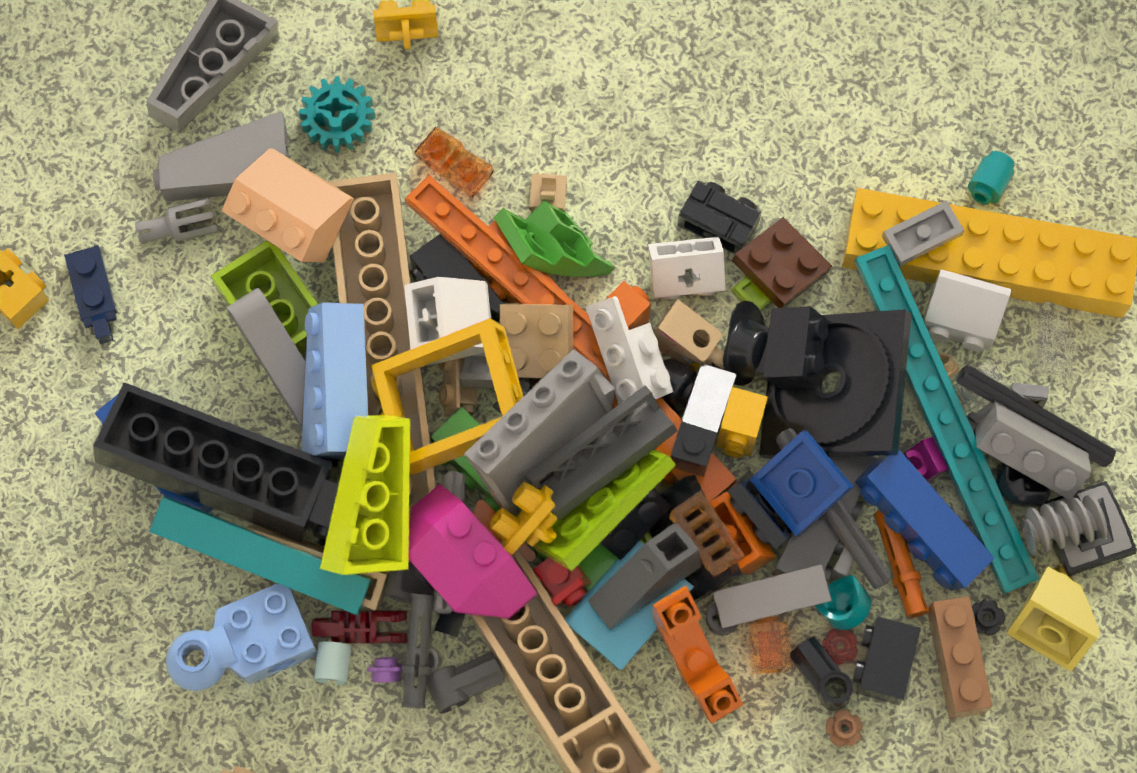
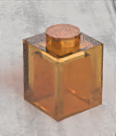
(769, 646)

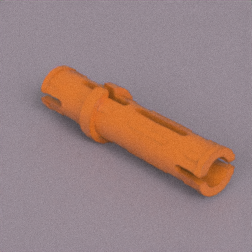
(903, 570)

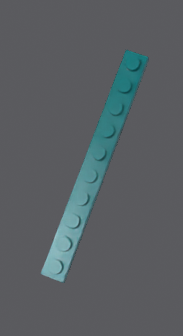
(950, 426)

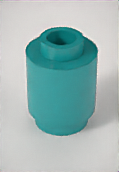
(991, 177)

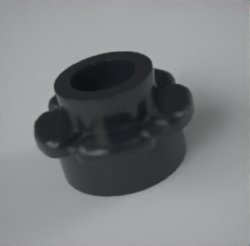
(996, 614)

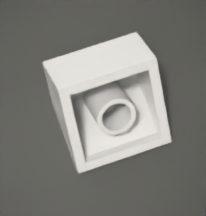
(965, 310)

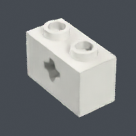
(700, 256)

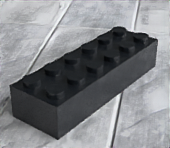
(211, 461)

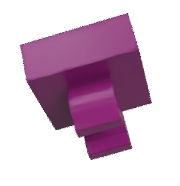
(927, 459)

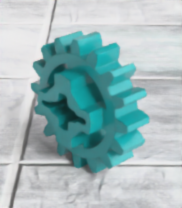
(322, 109)

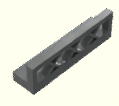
(603, 456)

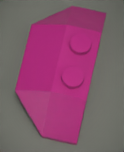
(464, 559)

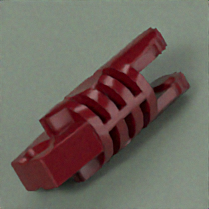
(360, 628)

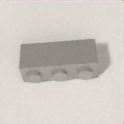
(1032, 450)

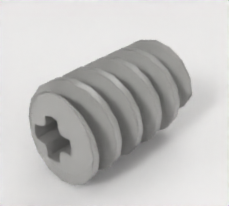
(1063, 522)

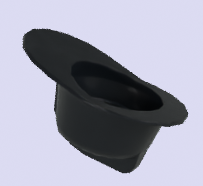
(746, 343)

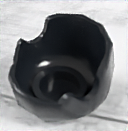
(1019, 488)

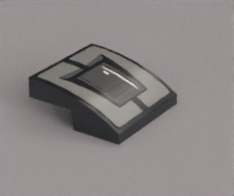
(1088, 555)

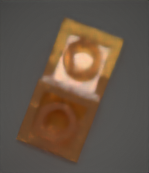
(453, 162)

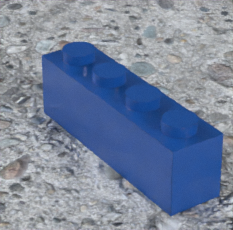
(924, 521)

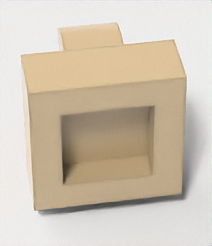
(548, 188)

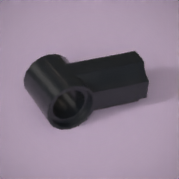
(820, 671)

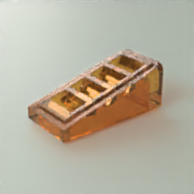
(717, 527)

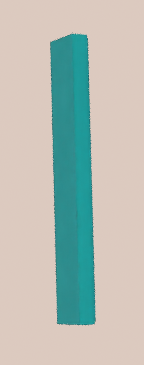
(258, 554)

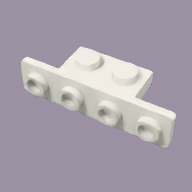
(629, 355)

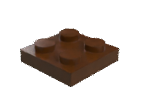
(781, 263)

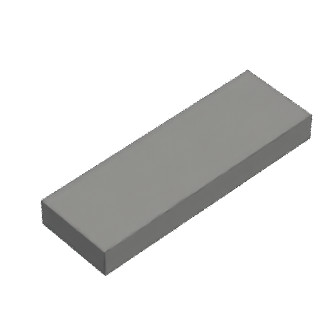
(772, 596)

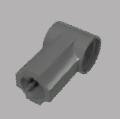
(457, 684)

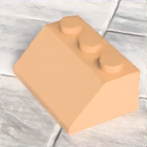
(288, 206)

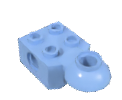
(248, 637)

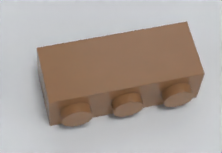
(959, 657)

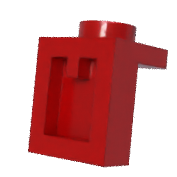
(562, 583)

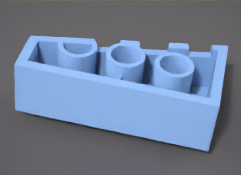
(333, 377)

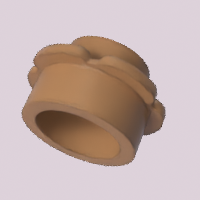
(841, 738)

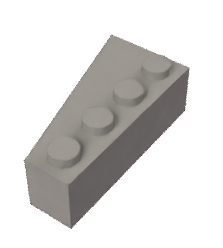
(211, 57)

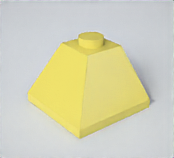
(1056, 620)

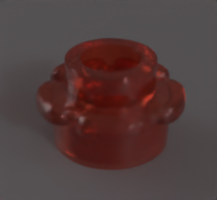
(849, 642)

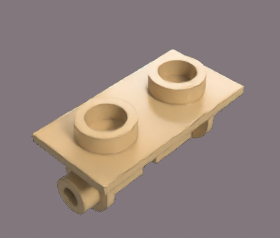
(452, 392)

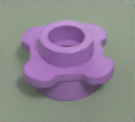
(385, 670)

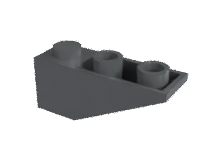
(647, 575)

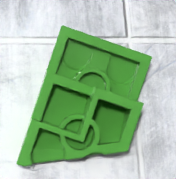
(551, 242)

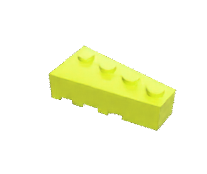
(372, 500)

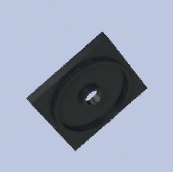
(868, 404)

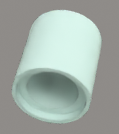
(332, 662)

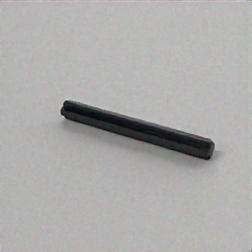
(993, 390)

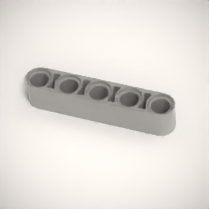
(272, 348)

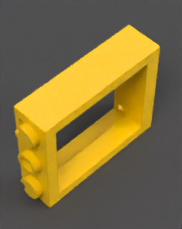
(502, 372)

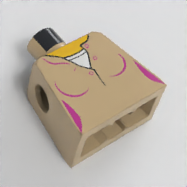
(681, 329)

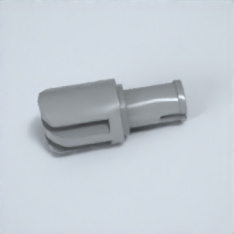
(173, 224)

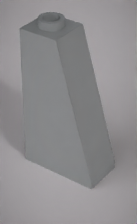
(214, 163)

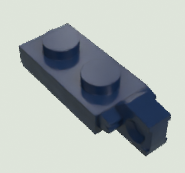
(92, 291)

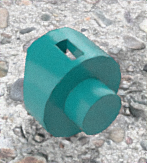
(848, 605)

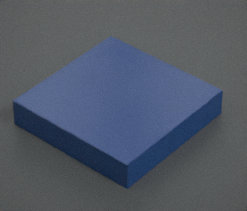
(801, 483)

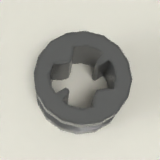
(716, 629)

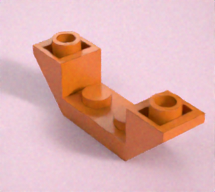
(707, 681)

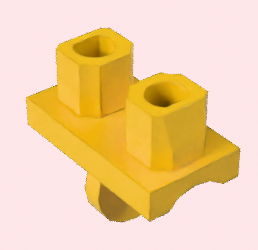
(405, 23)
(531, 523)

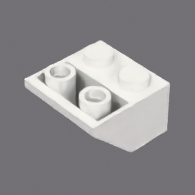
(443, 307)

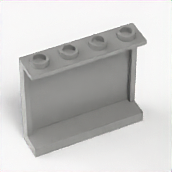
(538, 426)

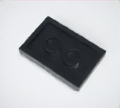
(701, 579)

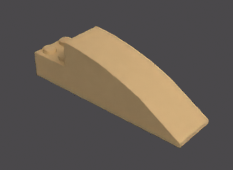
(563, 688)

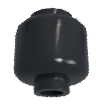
(682, 382)

